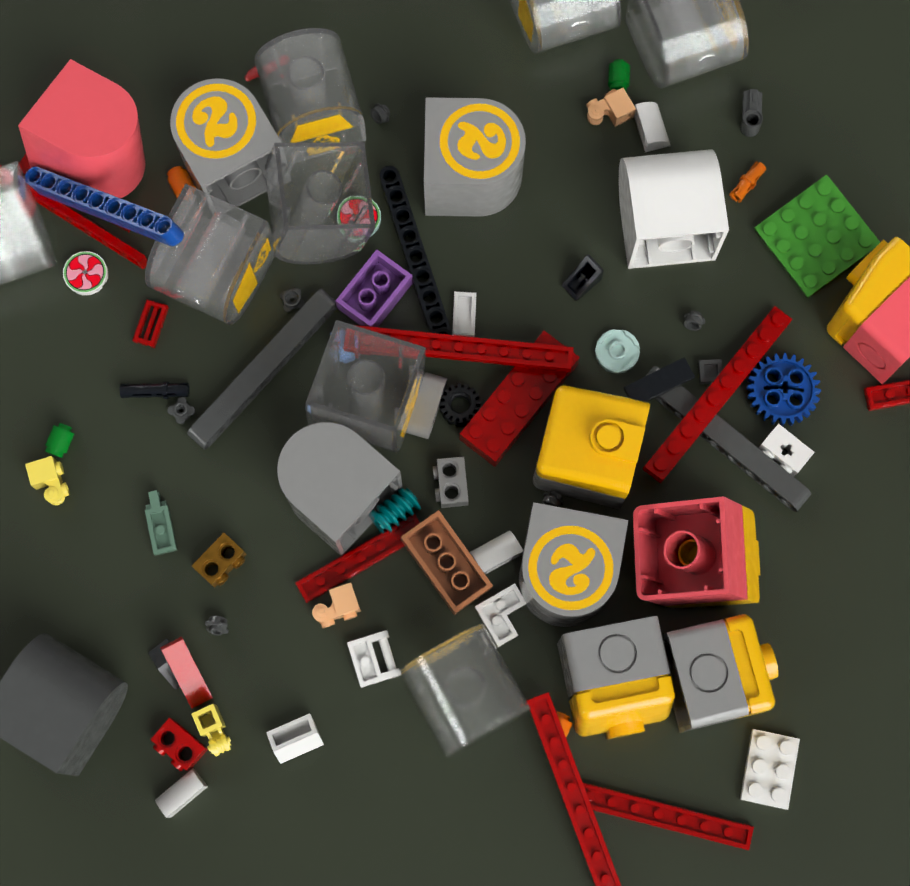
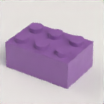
(374, 291)

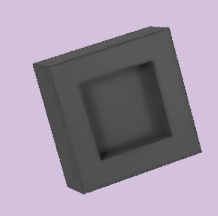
(709, 370)

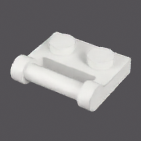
(366, 661)

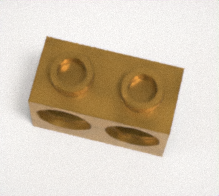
(214, 556)

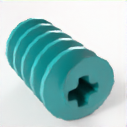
(394, 509)

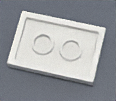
(769, 769)

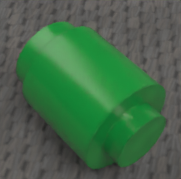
(619, 75)
(59, 440)

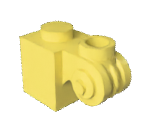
(48, 473)
(211, 724)

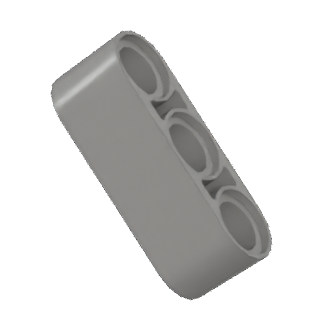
(426, 405)

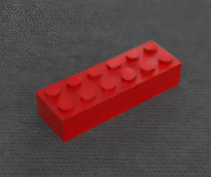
(513, 407)

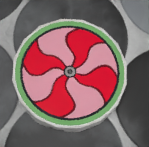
(85, 273)

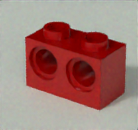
(182, 740)

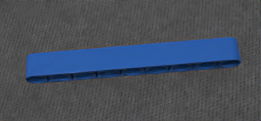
(104, 206)

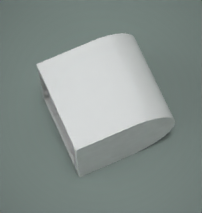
(672, 208)

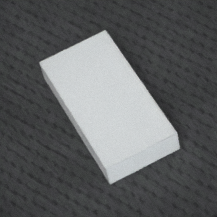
(464, 314)

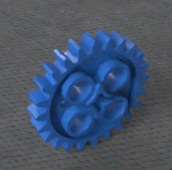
(783, 369)

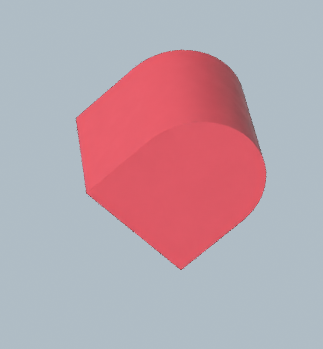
(86, 132)

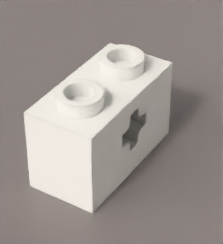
(797, 452)

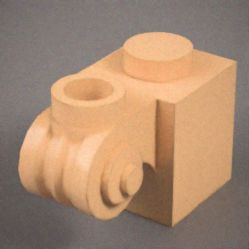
(615, 105)
(343, 606)

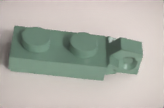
(160, 525)

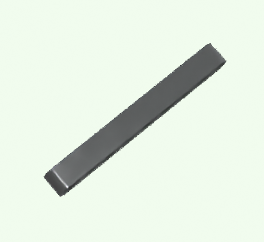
(262, 369)
(740, 451)

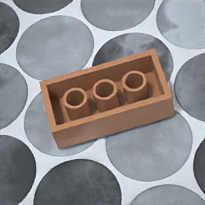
(446, 562)

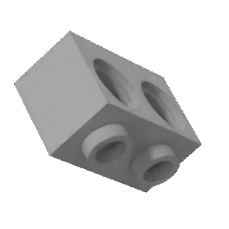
(457, 482)

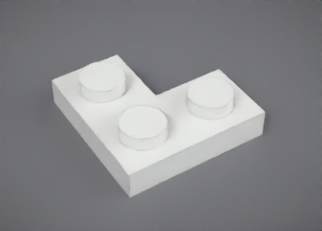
(495, 612)

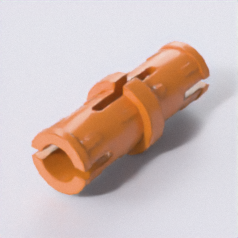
(747, 181)

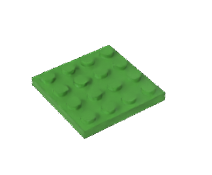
(817, 236)

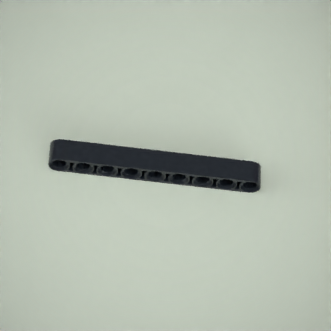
(414, 248)

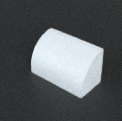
(651, 126)
(497, 552)
(294, 738)
(180, 793)

